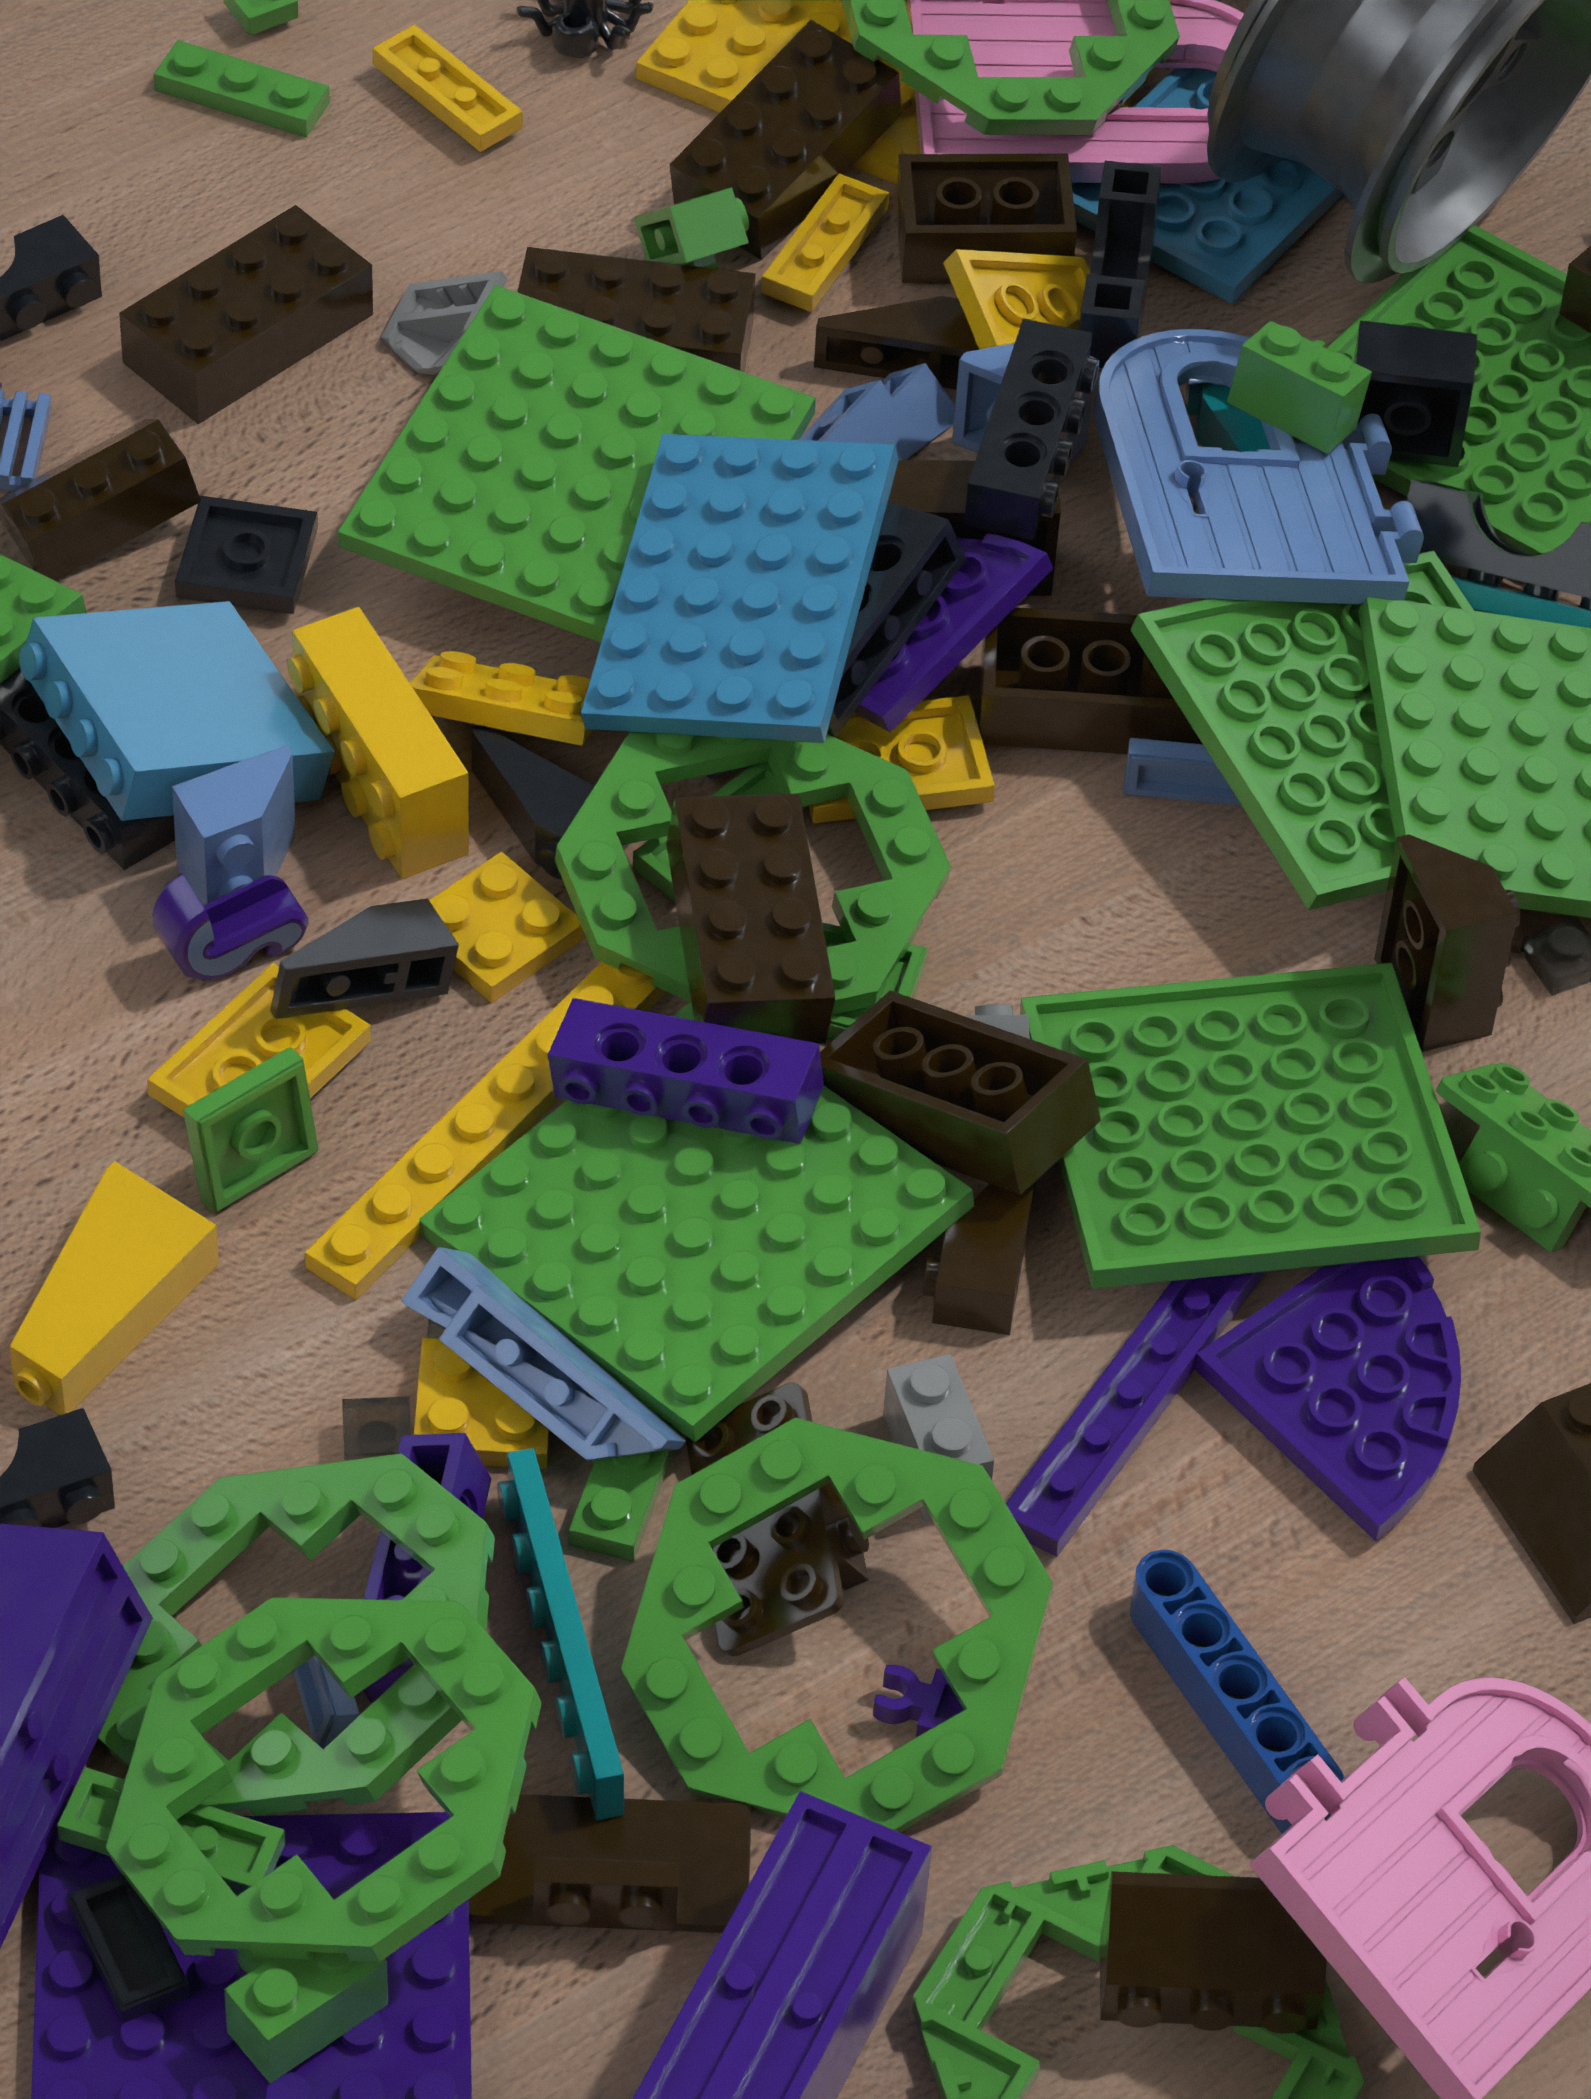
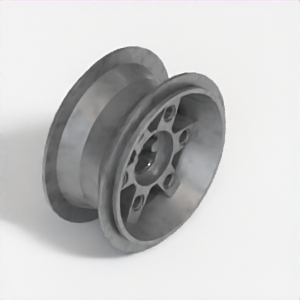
(1399, 108)

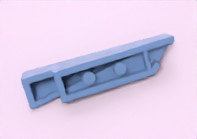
(901, 410)
(534, 1361)

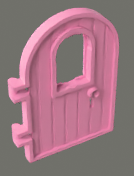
(1035, 41)
(1413, 1896)

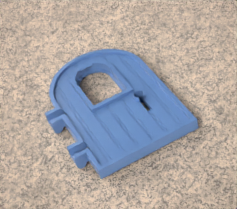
(1267, 520)

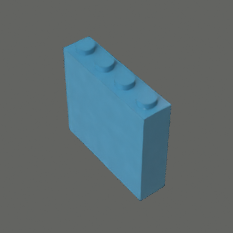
(168, 700)

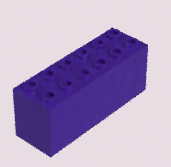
(64, 1653)
(799, 1963)

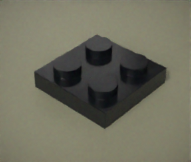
(246, 554)

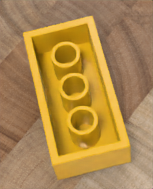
(385, 743)

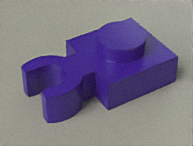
(920, 1701)

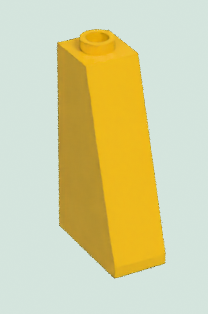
(109, 1288)

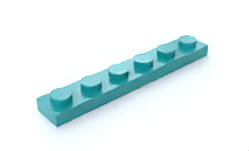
(566, 1652)

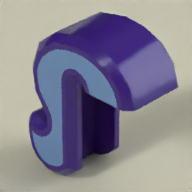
(228, 931)

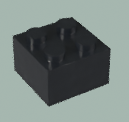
(1418, 388)

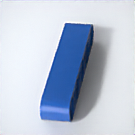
(1222, 1669)

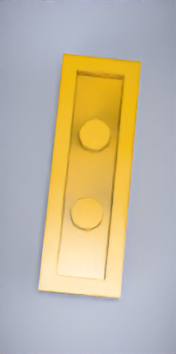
(447, 88)
(824, 242)

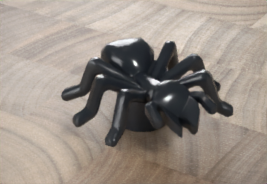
(581, 20)

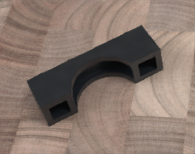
(1121, 256)
(48, 277)
(1461, 535)
(56, 1475)

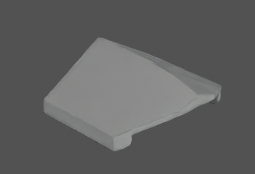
(435, 317)

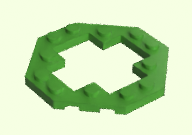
(943, 68)
(632, 808)
(877, 1487)
(308, 1509)
(289, 1908)
(1070, 1908)

